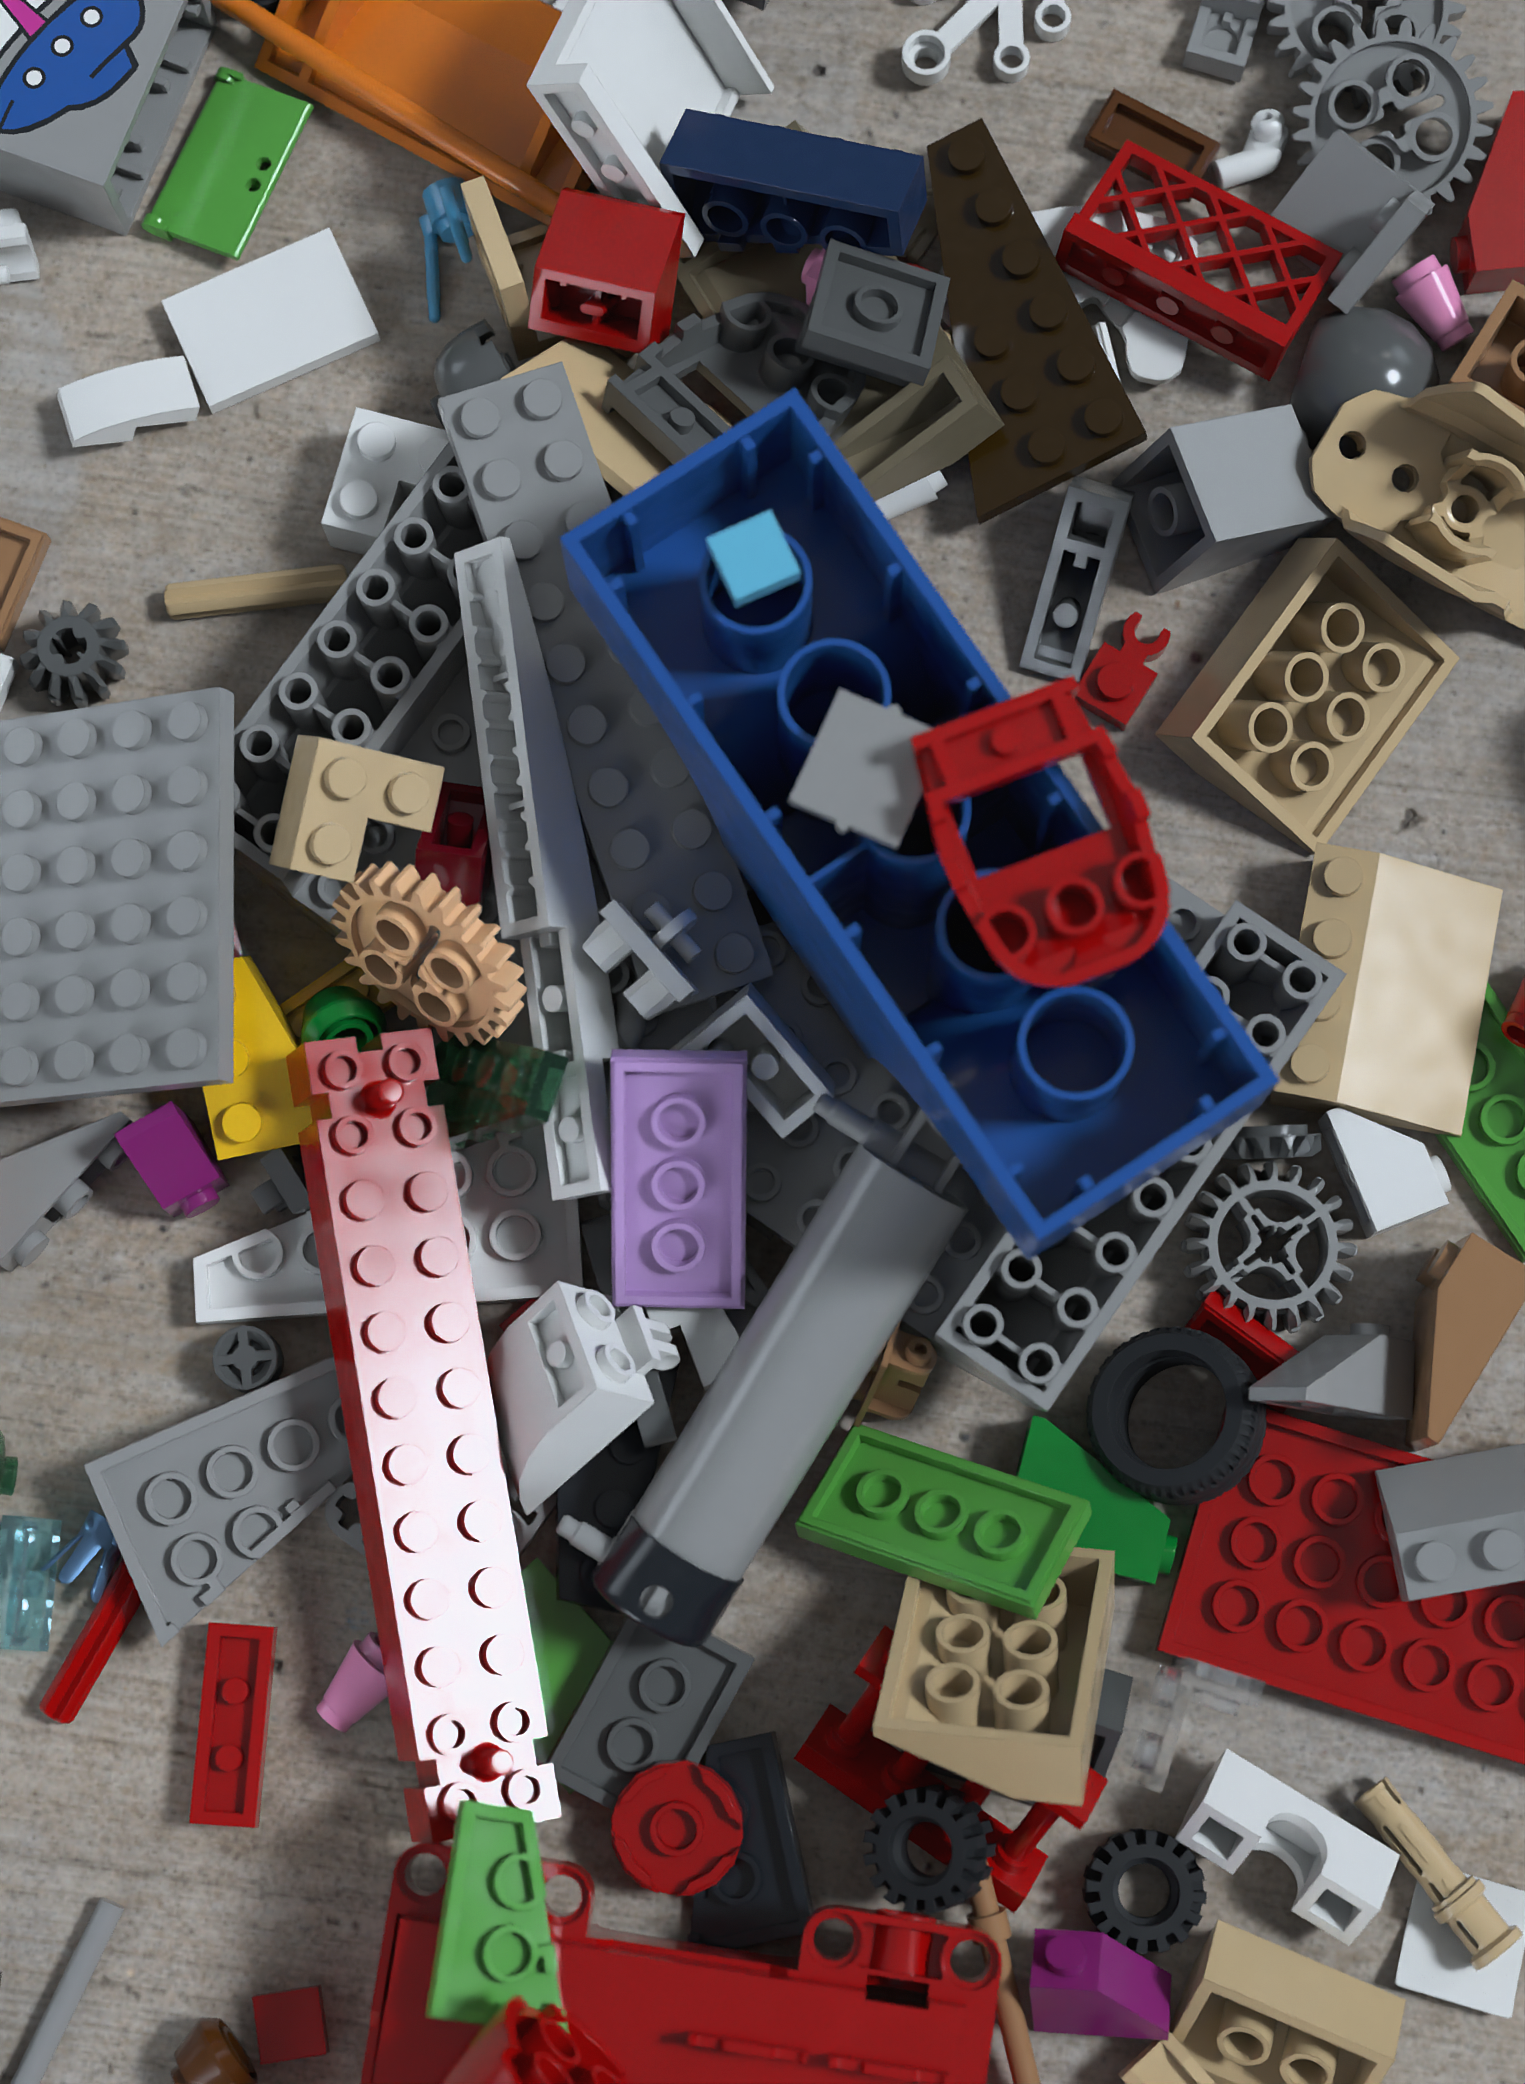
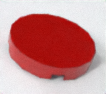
(677, 1827)

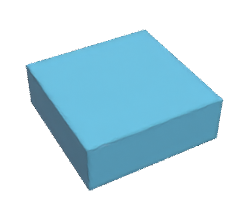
(753, 558)

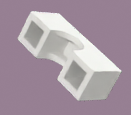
(1335, 1865)

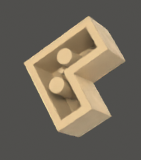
(334, 794)

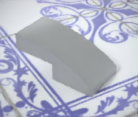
(1223, 37)

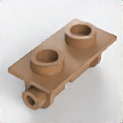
(896, 1377)

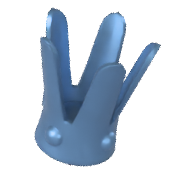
(95, 1535)

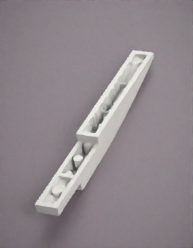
(539, 860)

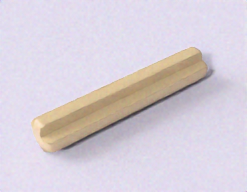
(253, 591)

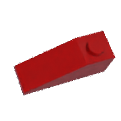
(1492, 234)

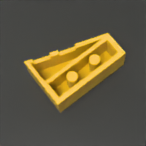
(258, 1106)

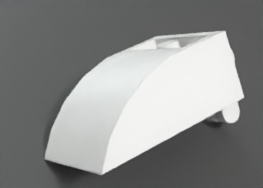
(570, 1383)

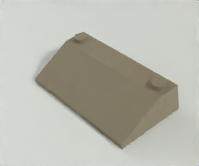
(892, 429)

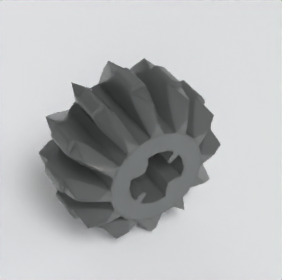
(54, 642)

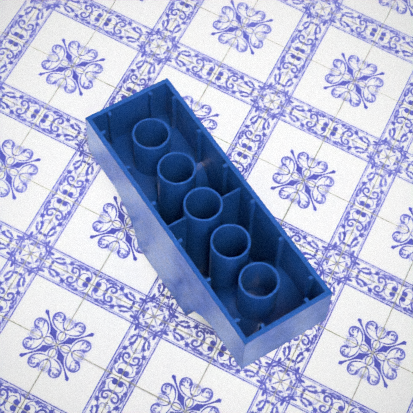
(1035, 1088)

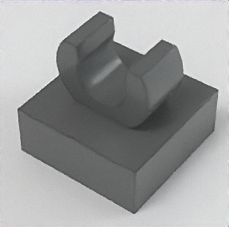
(287, 1182)

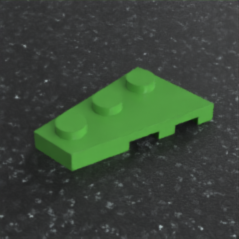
(493, 1919)

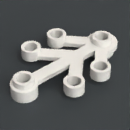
(942, 43)

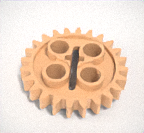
(392, 928)

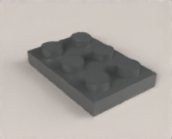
(645, 1708)

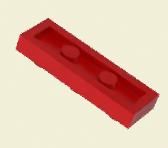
(233, 1725)

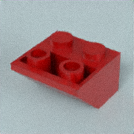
(607, 271)

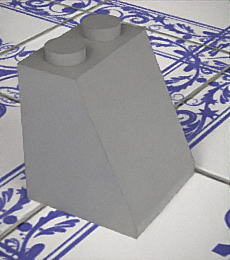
(1221, 495)

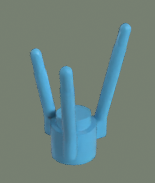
(450, 221)

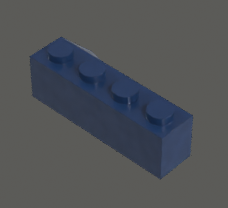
(791, 186)

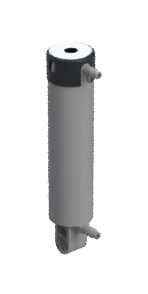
(782, 1382)

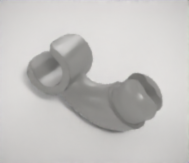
(629, 1022)

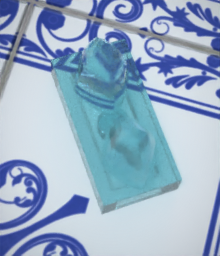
(24, 1588)

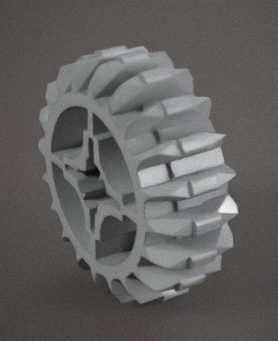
(1253, 1222)

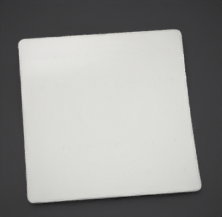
(1440, 1965)

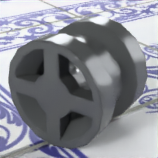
(236, 1359)

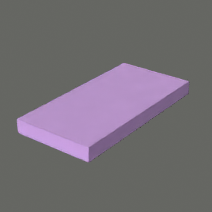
(678, 1178)

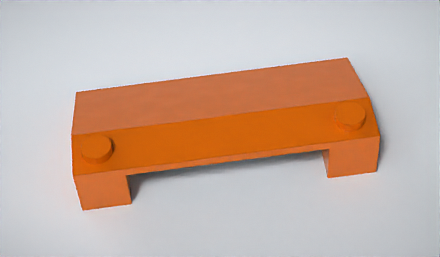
(451, 59)

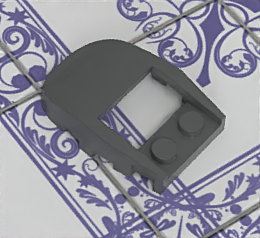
(746, 357)

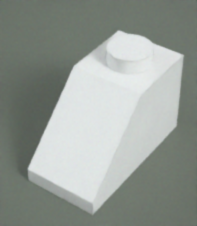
(1384, 1172)

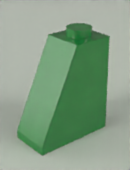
(1119, 1516)

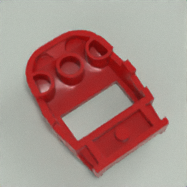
(1074, 906)

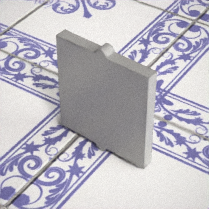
(862, 770)

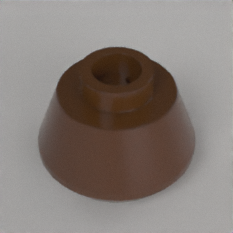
(212, 2056)

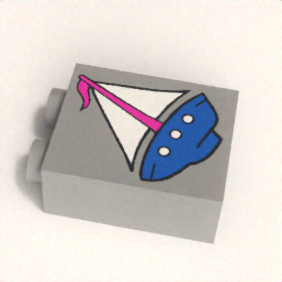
(94, 98)

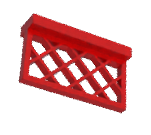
(1177, 290)

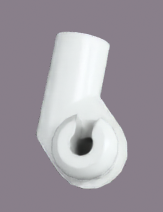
(1260, 153)

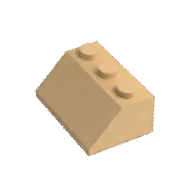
(1282, 2017)

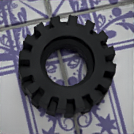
(891, 1856)
(1184, 1881)

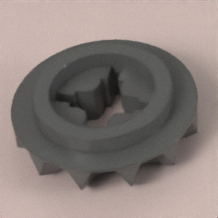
(1273, 1142)

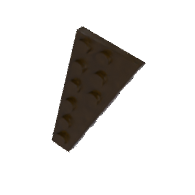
(1020, 333)

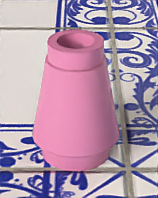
(1434, 302)
(356, 1685)

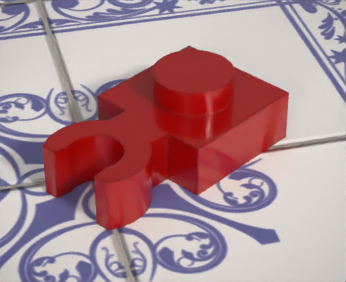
(1119, 679)

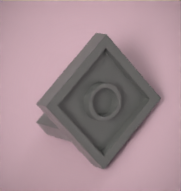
(874, 315)

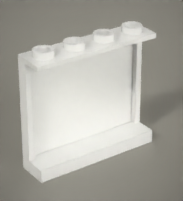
(626, 74)

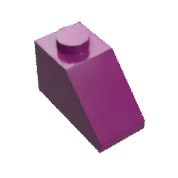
(173, 1161)
(1096, 1987)

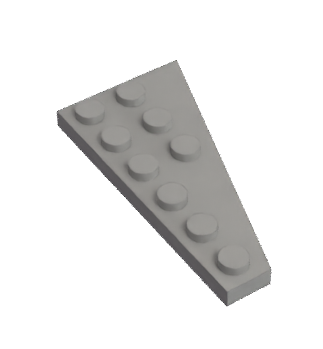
(221, 1490)

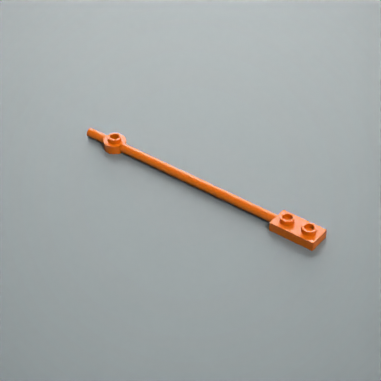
(392, 103)

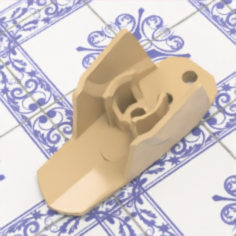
(1465, 492)

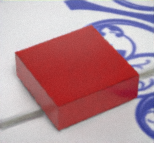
(290, 2024)

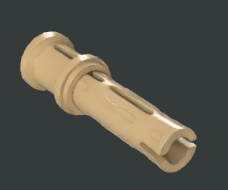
(1455, 1897)

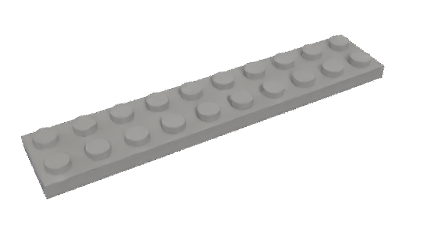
(637, 803)

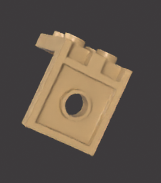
(509, 266)

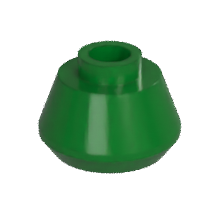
(342, 1014)

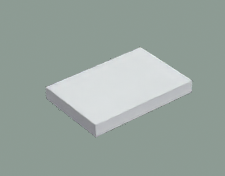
(271, 320)

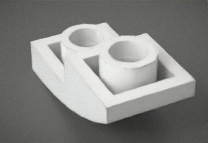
(117, 401)

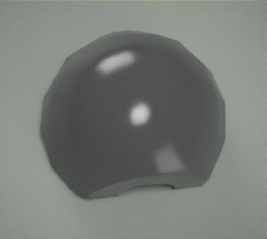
(1352, 357)

